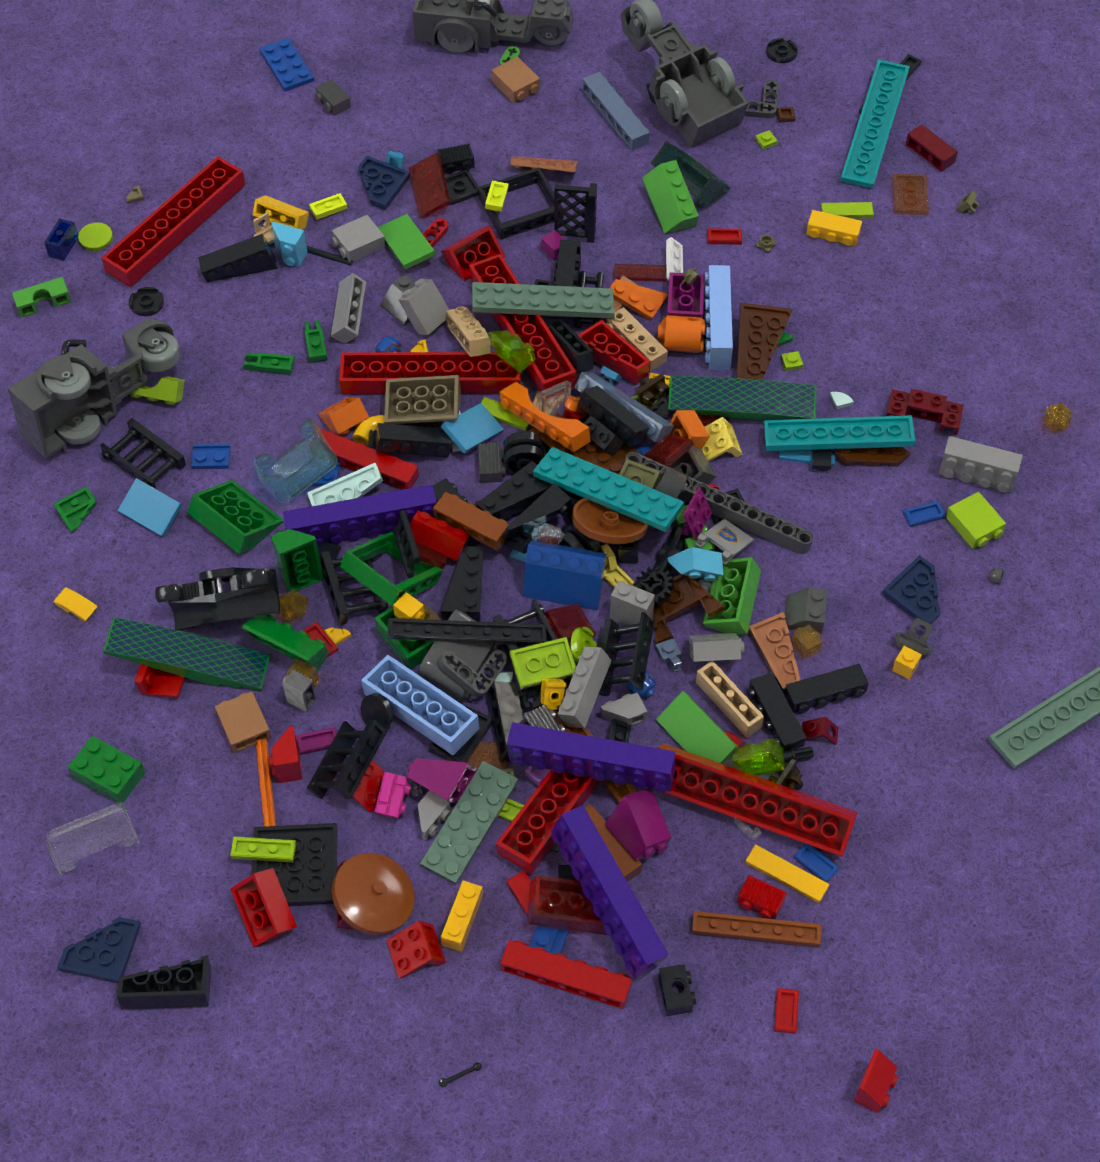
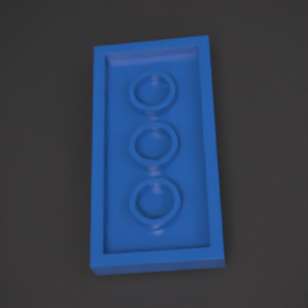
(286, 64)

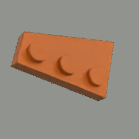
(638, 298)

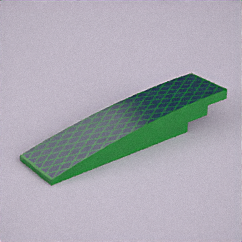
(742, 398)
(187, 654)

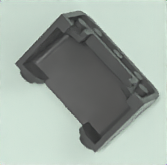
(470, 652)

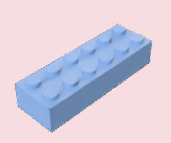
(718, 317)
(422, 704)

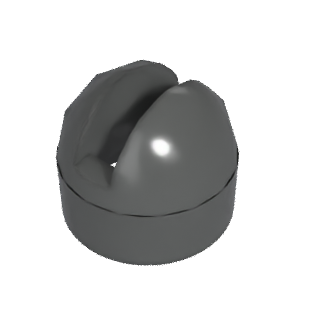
(996, 575)

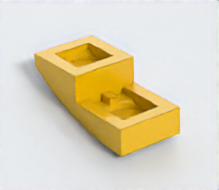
(75, 603)

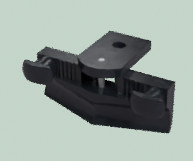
(198, 603)

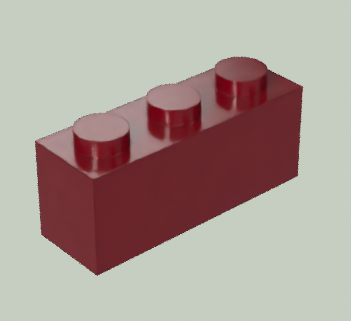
(931, 148)

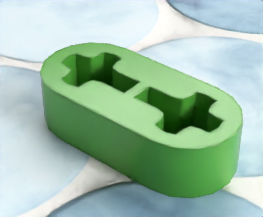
(510, 50)

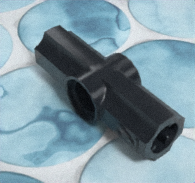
(671, 547)

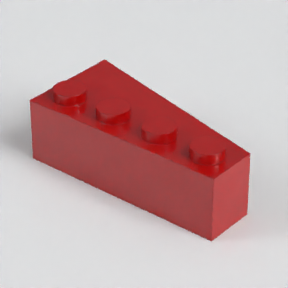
(615, 352)

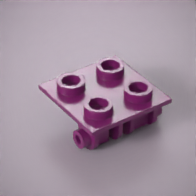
(696, 515)

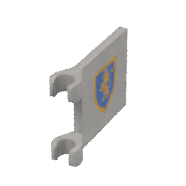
(727, 538)

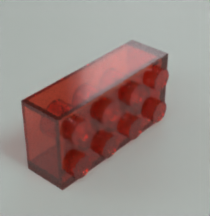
(561, 905)

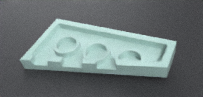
(347, 487)

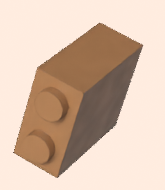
(515, 79)
(242, 721)

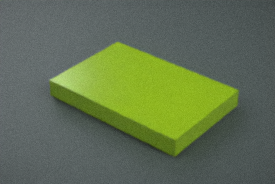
(543, 660)

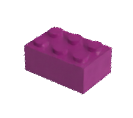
(685, 298)

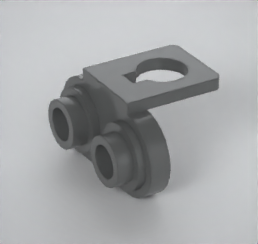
(913, 642)

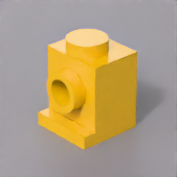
(549, 687)

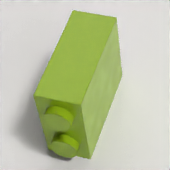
(976, 520)

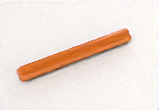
(265, 783)

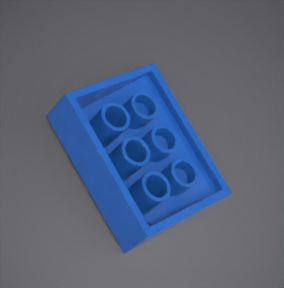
(564, 574)

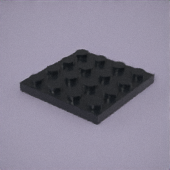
(314, 865)

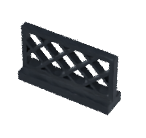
(589, 201)

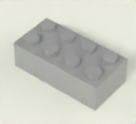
(980, 464)

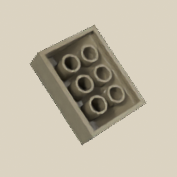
(422, 399)

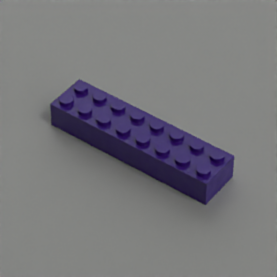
(360, 516)
(591, 757)
(608, 892)

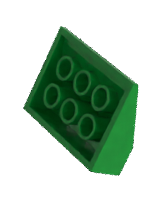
(233, 515)

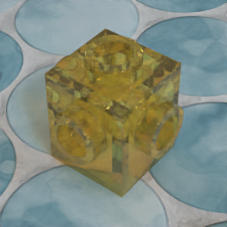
(1057, 417)
(292, 605)

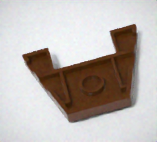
(685, 596)

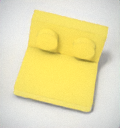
(721, 440)

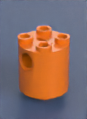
(682, 333)

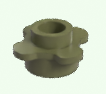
(766, 239)
(690, 276)

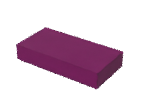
(316, 740)

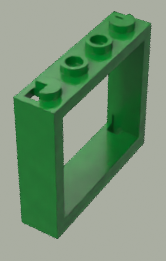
(354, 565)

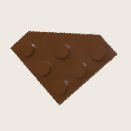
(872, 456)

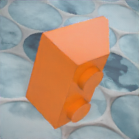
(344, 415)
(688, 425)

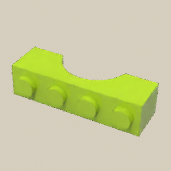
(168, 389)

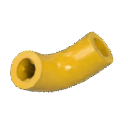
(361, 433)

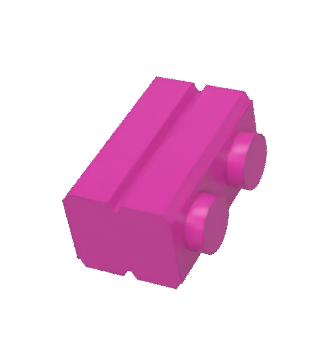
(391, 795)

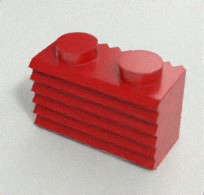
(761, 898)

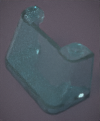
(298, 466)

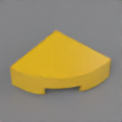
(420, 347)
(337, 635)

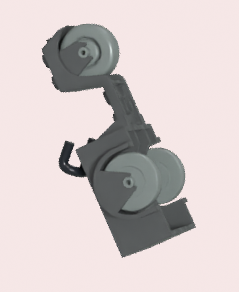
(485, 21)
(690, 83)
(79, 390)

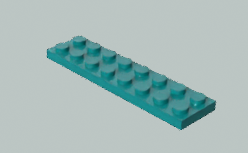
(839, 433)
(608, 489)

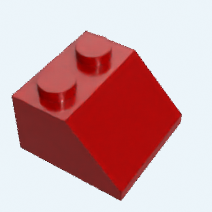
(285, 758)
(876, 1082)

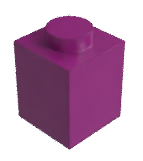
(551, 243)

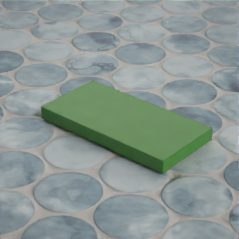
(406, 241)
(696, 730)

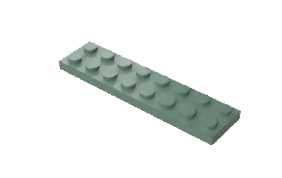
(542, 300)
(1049, 721)

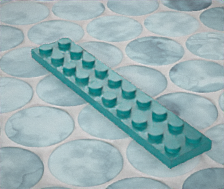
(875, 124)

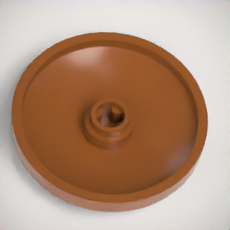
(606, 524)
(373, 893)

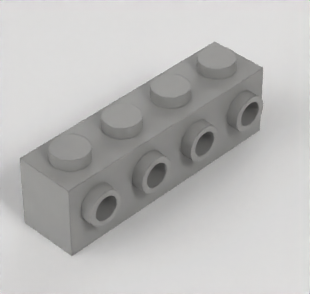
(348, 308)
(584, 687)

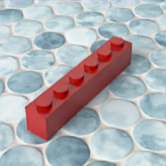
(357, 456)
(566, 974)

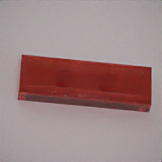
(641, 272)

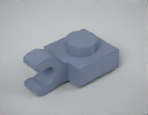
(670, 653)

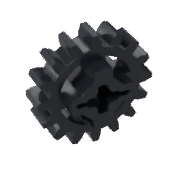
(652, 583)

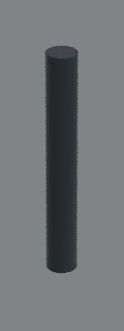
(327, 255)

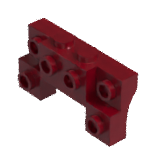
(926, 407)

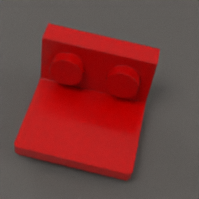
(158, 682)
(369, 787)
(415, 948)

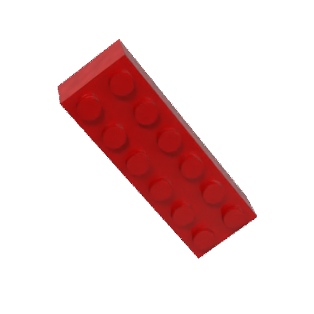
(529, 834)

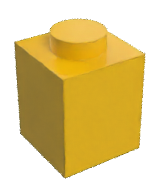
(409, 608)
(906, 662)

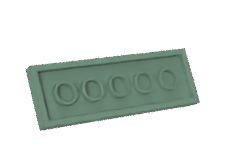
(469, 822)

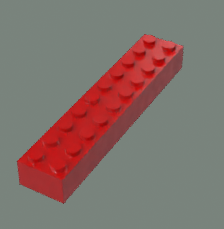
(173, 221)
(551, 363)
(477, 374)
(761, 802)

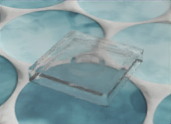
(553, 399)

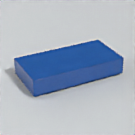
(924, 514)
(816, 862)

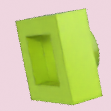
(766, 139)
(792, 361)

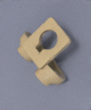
(266, 230)

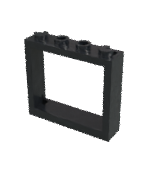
(528, 221)

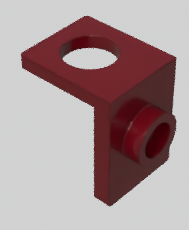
(820, 728)

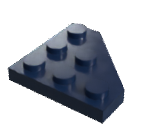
(381, 181)
(916, 591)
(102, 952)

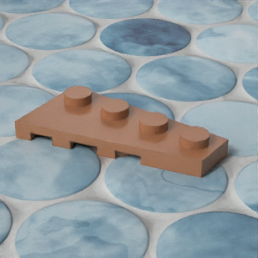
(549, 164)
(775, 646)

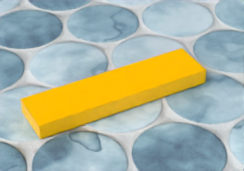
(787, 873)

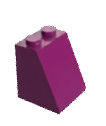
(442, 777)
(640, 825)

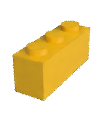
(280, 212)
(834, 228)
(462, 916)

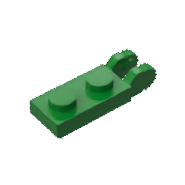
(315, 342)
(269, 363)

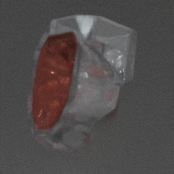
(547, 534)

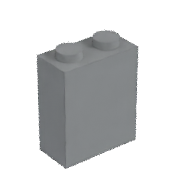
(358, 238)
(424, 306)
(629, 602)
(715, 647)

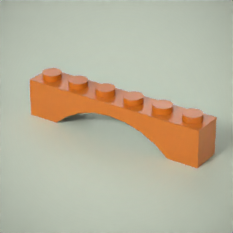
(568, 432)

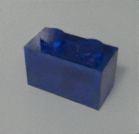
(61, 239)

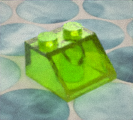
(512, 349)
(759, 757)

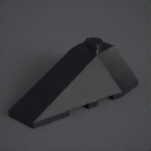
(540, 511)

